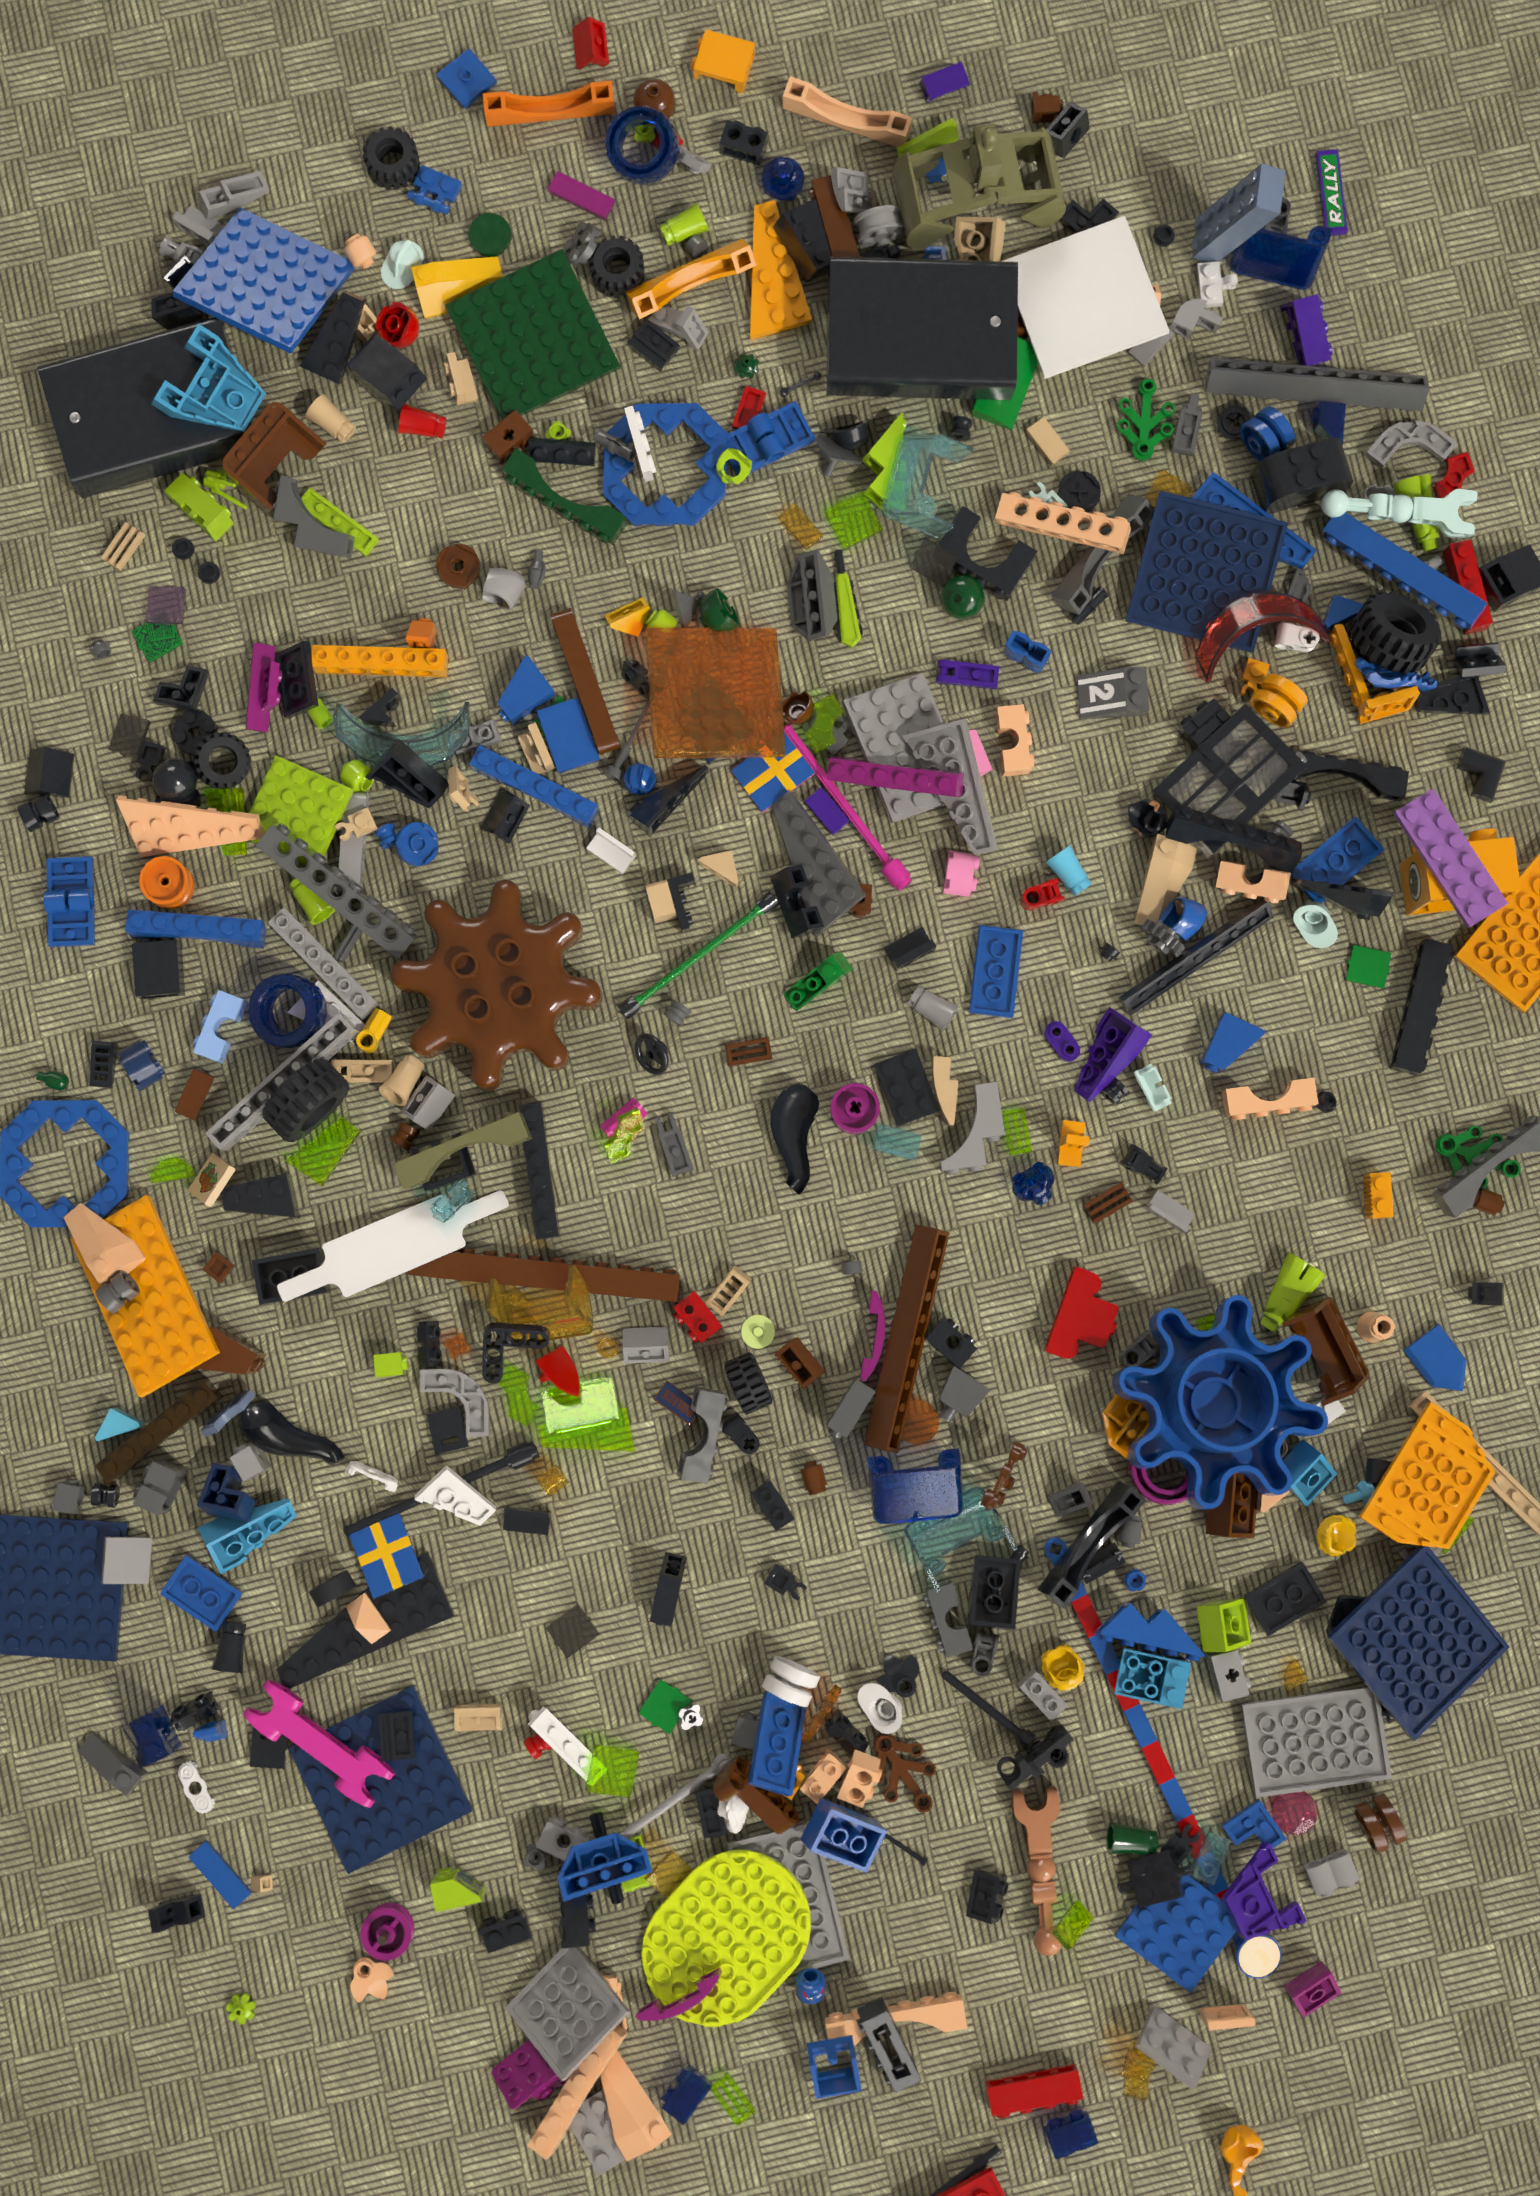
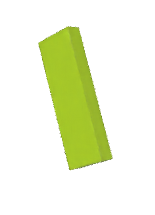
(935, 137)

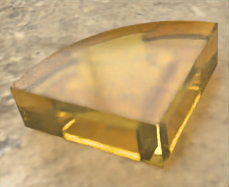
(1294, 1675)

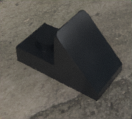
(377, 715)

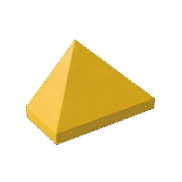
(629, 617)

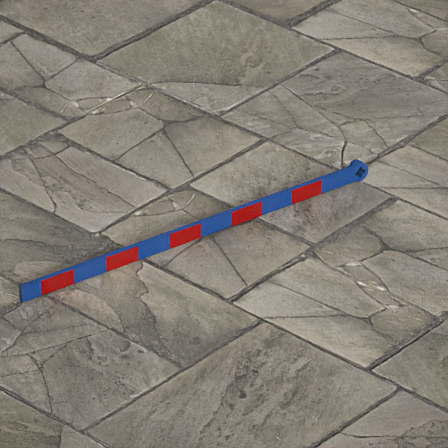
(1138, 1721)

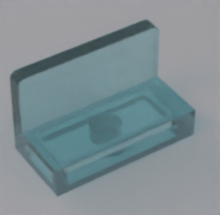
(897, 1142)

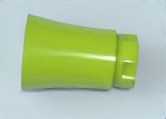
(684, 225)
(314, 907)

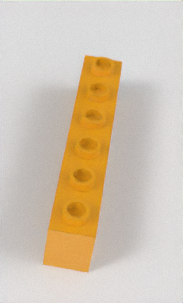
(380, 661)

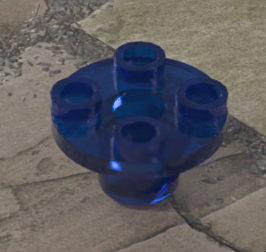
(783, 178)
(1034, 1184)

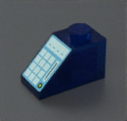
(1329, 420)

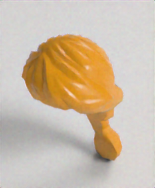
(1238, 2148)

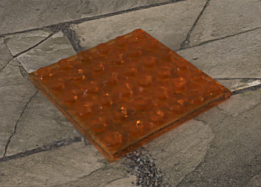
(715, 693)

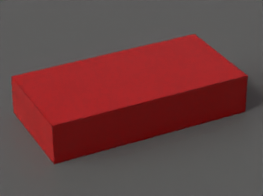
(749, 406)

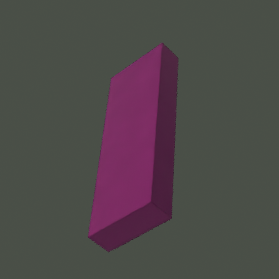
(581, 195)

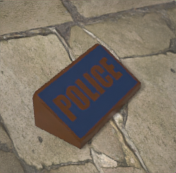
(676, 1402)

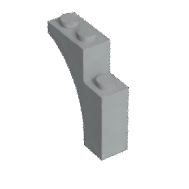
(986, 1125)

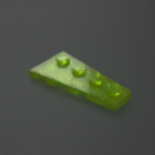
(606, 1436)

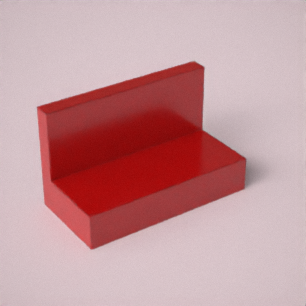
(590, 43)

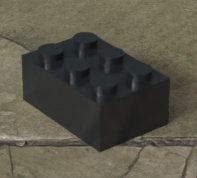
(280, 1268)

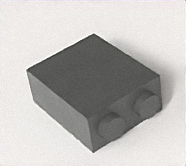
(849, 1409)

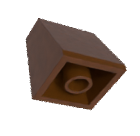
(234, 1355)

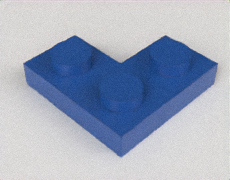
(1254, 1820)

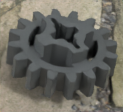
(1162, 937)

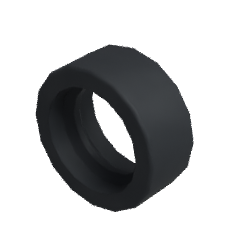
(332, 1588)

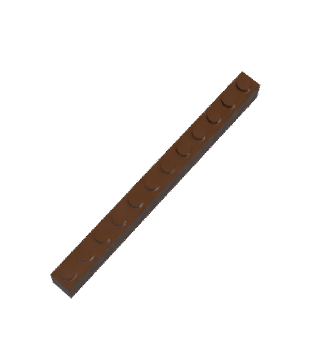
(552, 1274)

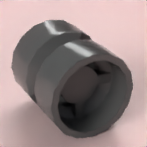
(114, 1294)

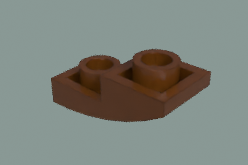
(194, 1094)

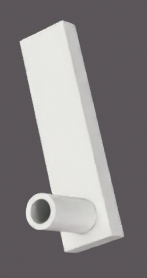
(561, 1740)

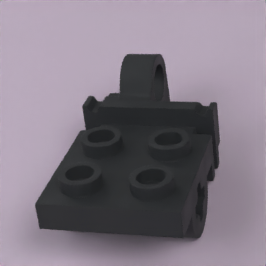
(1039, 1754)

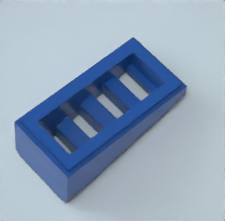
(211, 1731)

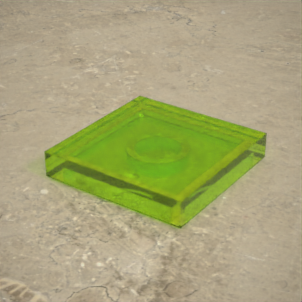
(853, 520)
(612, 1770)

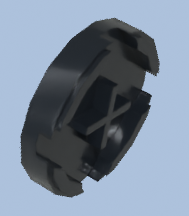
(1080, 490)

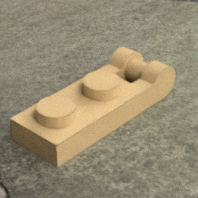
(365, 1070)

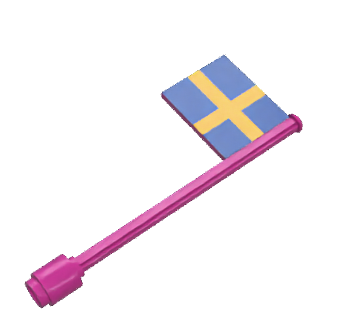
(771, 777)

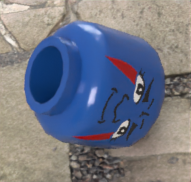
(810, 1986)

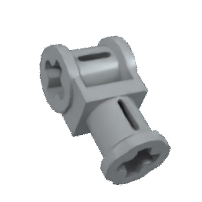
(175, 250)

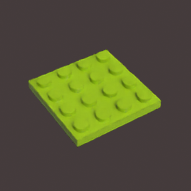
(303, 803)

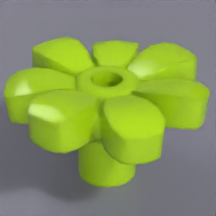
(241, 2008)

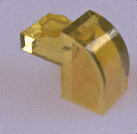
(1136, 2073)

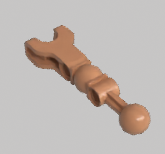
(1040, 1866)

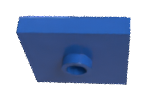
(466, 78)

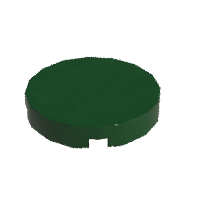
(490, 235)

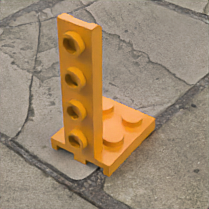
(1383, 703)

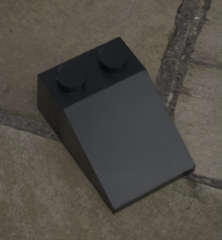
(994, 1593)

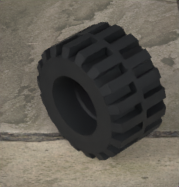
(387, 142)
(614, 250)
(227, 741)
(748, 1383)

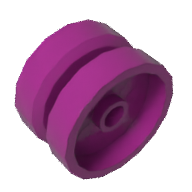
(854, 1095)

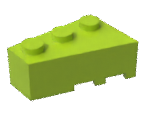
(200, 506)

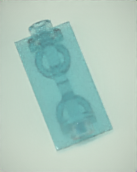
(445, 1208)

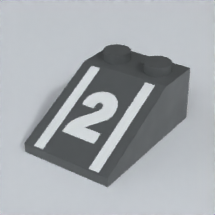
(1113, 693)

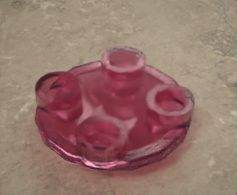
(1294, 1812)

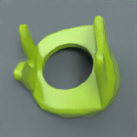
(744, 462)

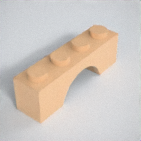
(1242, 1102)

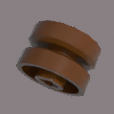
(1380, 1823)

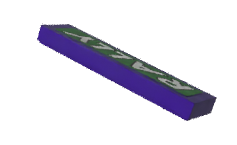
(1331, 191)

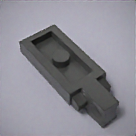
(1188, 427)

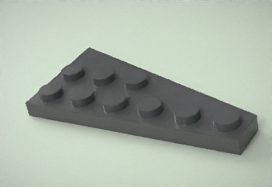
(829, 880)

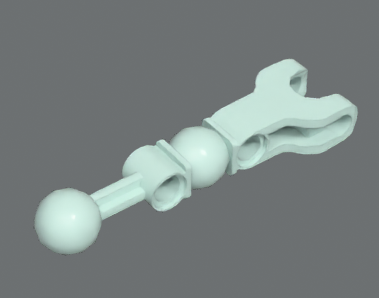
(1401, 508)

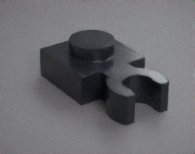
(149, 757)
(782, 1580)
(1181, 1844)

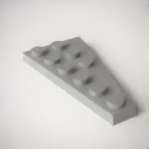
(951, 749)

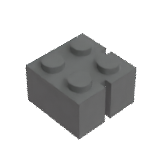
(159, 1486)

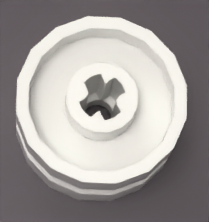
(791, 1681)

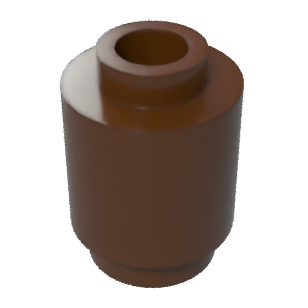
(1488, 1201)
(813, 1477)

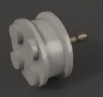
(879, 224)

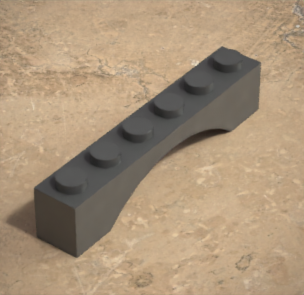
(1077, 586)
(1460, 1191)

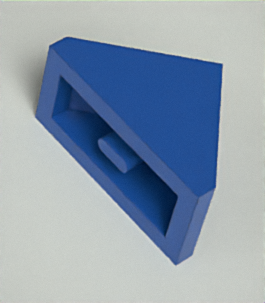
(1340, 611)

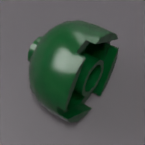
(962, 597)
(717, 612)

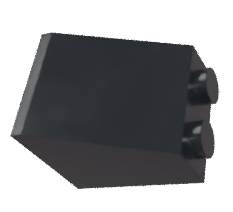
(386, 372)

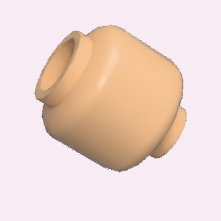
(360, 251)

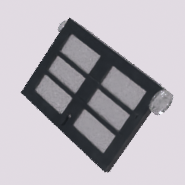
(1232, 773)

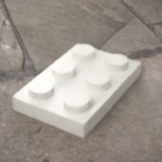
(641, 443)

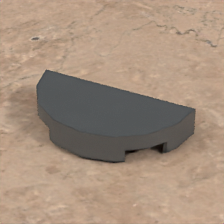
(1299, 585)

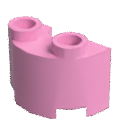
(960, 873)

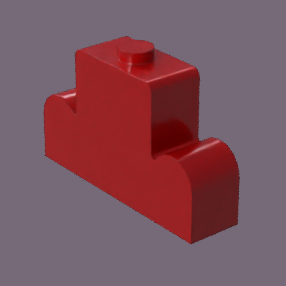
(1081, 1316)

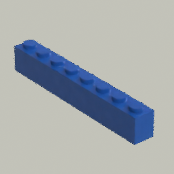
(1405, 570)

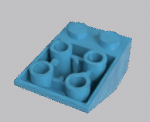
(1152, 1677)

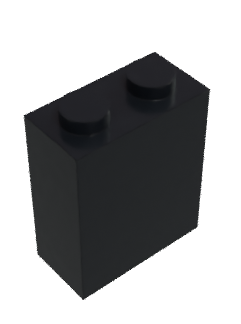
(158, 968)

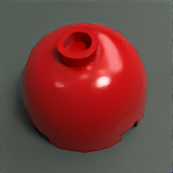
(398, 325)

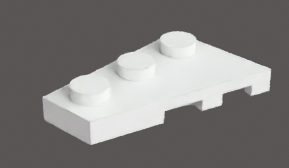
(455, 1495)

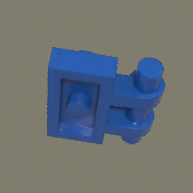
(438, 185)

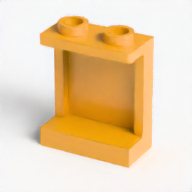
(724, 58)

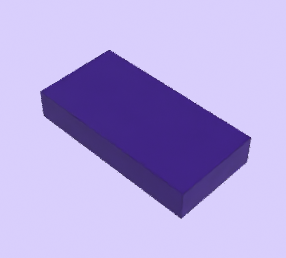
(827, 811)

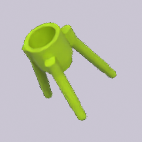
(216, 481)

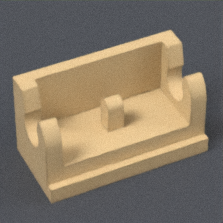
(478, 1717)

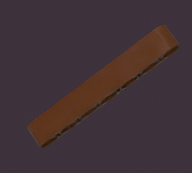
(585, 681)

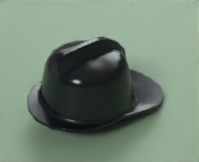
(850, 436)

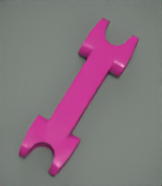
(348, 1765)

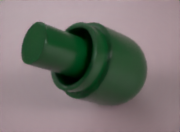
(54, 1079)

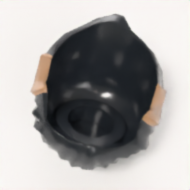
(1147, 817)

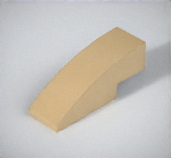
(944, 1089)

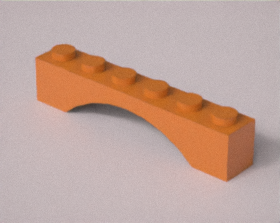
(587, 101)

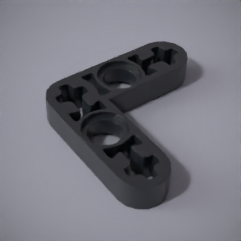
(504, 1338)

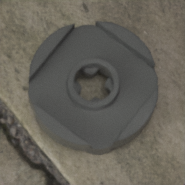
(582, 244)

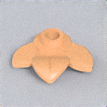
(370, 1982)

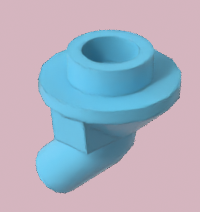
(1364, 1492)

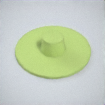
(758, 1331)

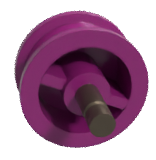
(387, 1931)

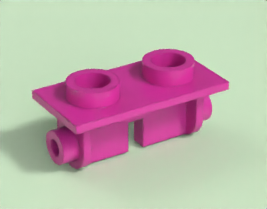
(611, 1123)

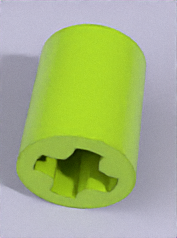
(320, 715)

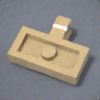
(459, 789)

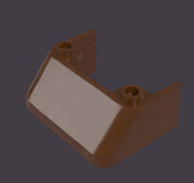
(1332, 1349)

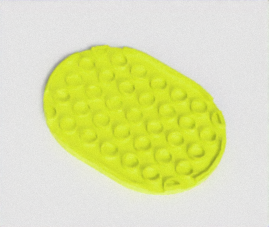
(731, 1915)

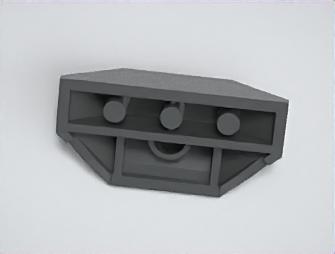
(812, 596)

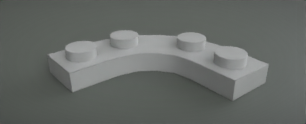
(1411, 433)
(466, 1390)

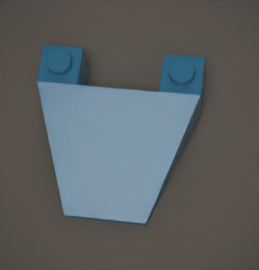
(220, 391)

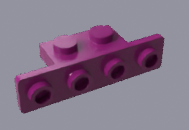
(262, 687)

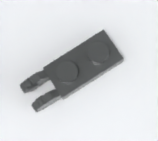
(674, 1147)

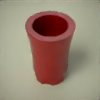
(421, 422)

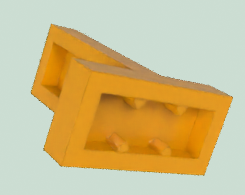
(1071, 1143)

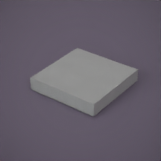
(126, 1560)

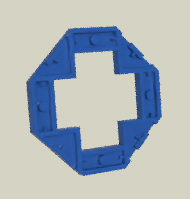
(663, 510)
(65, 1114)

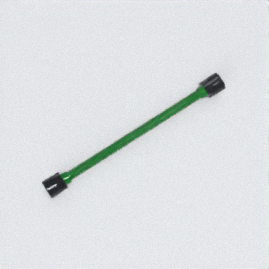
(764, 906)

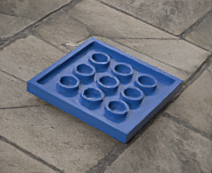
(1180, 1934)

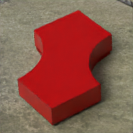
(1457, 469)

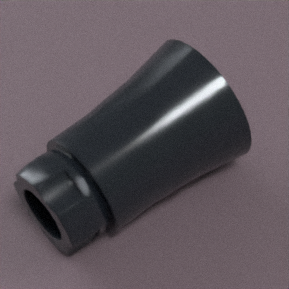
(230, 1648)

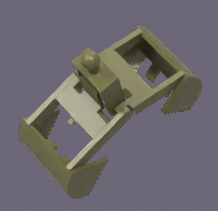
(990, 163)

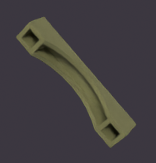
(420, 1167)

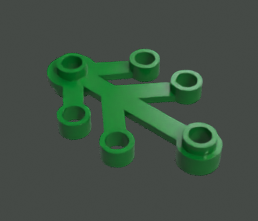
(1144, 423)
(1471, 1152)

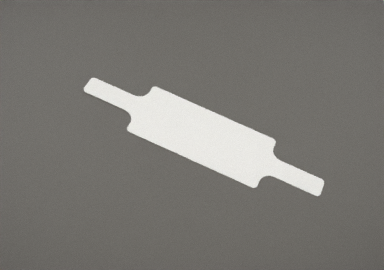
(390, 1247)

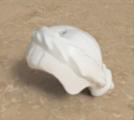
(734, 1812)

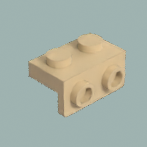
(461, 379)

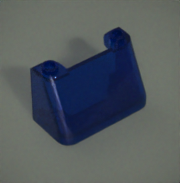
(1281, 257)
(916, 1492)

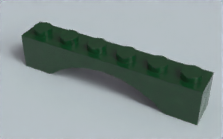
(600, 520)

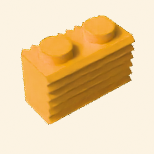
(1378, 1195)

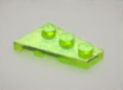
(226, 801)
(325, 1153)

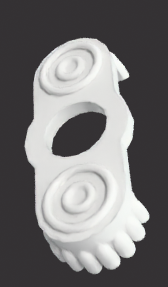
(391, 1482)
(188, 1773)

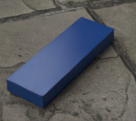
(220, 1874)

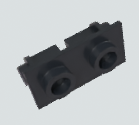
(634, 674)
(429, 1333)
(1103, 1562)
(184, 1715)
(841, 1726)

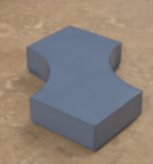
(234, 1407)

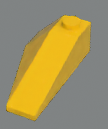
(449, 280)

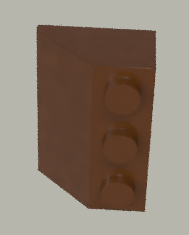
(1237, 1511)

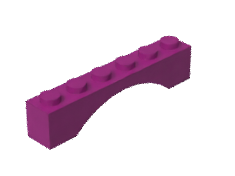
(895, 777)

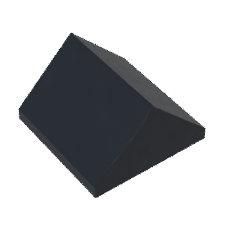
(49, 772)

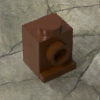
(1045, 107)
(863, 909)

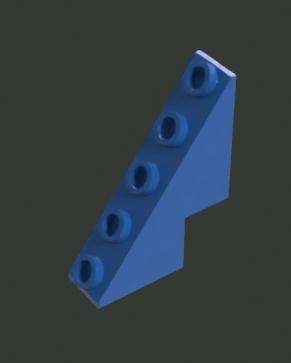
(1157, 1632)

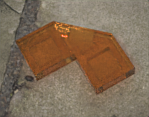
(825, 1708)

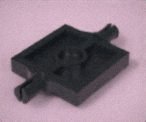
(1155, 1878)

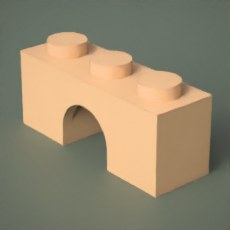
(1013, 721)
(1233, 878)

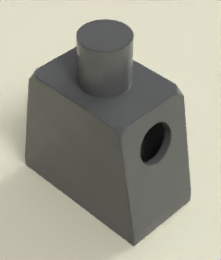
(960, 1394)

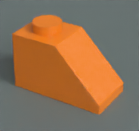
(421, 634)

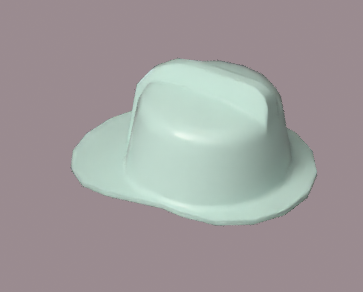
(397, 266)
(1316, 924)

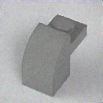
(1193, 314)

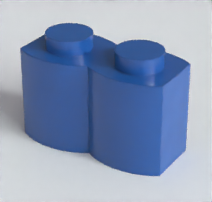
(1031, 654)

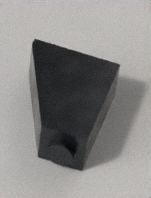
(668, 1589)

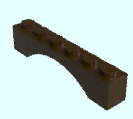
(157, 1431)

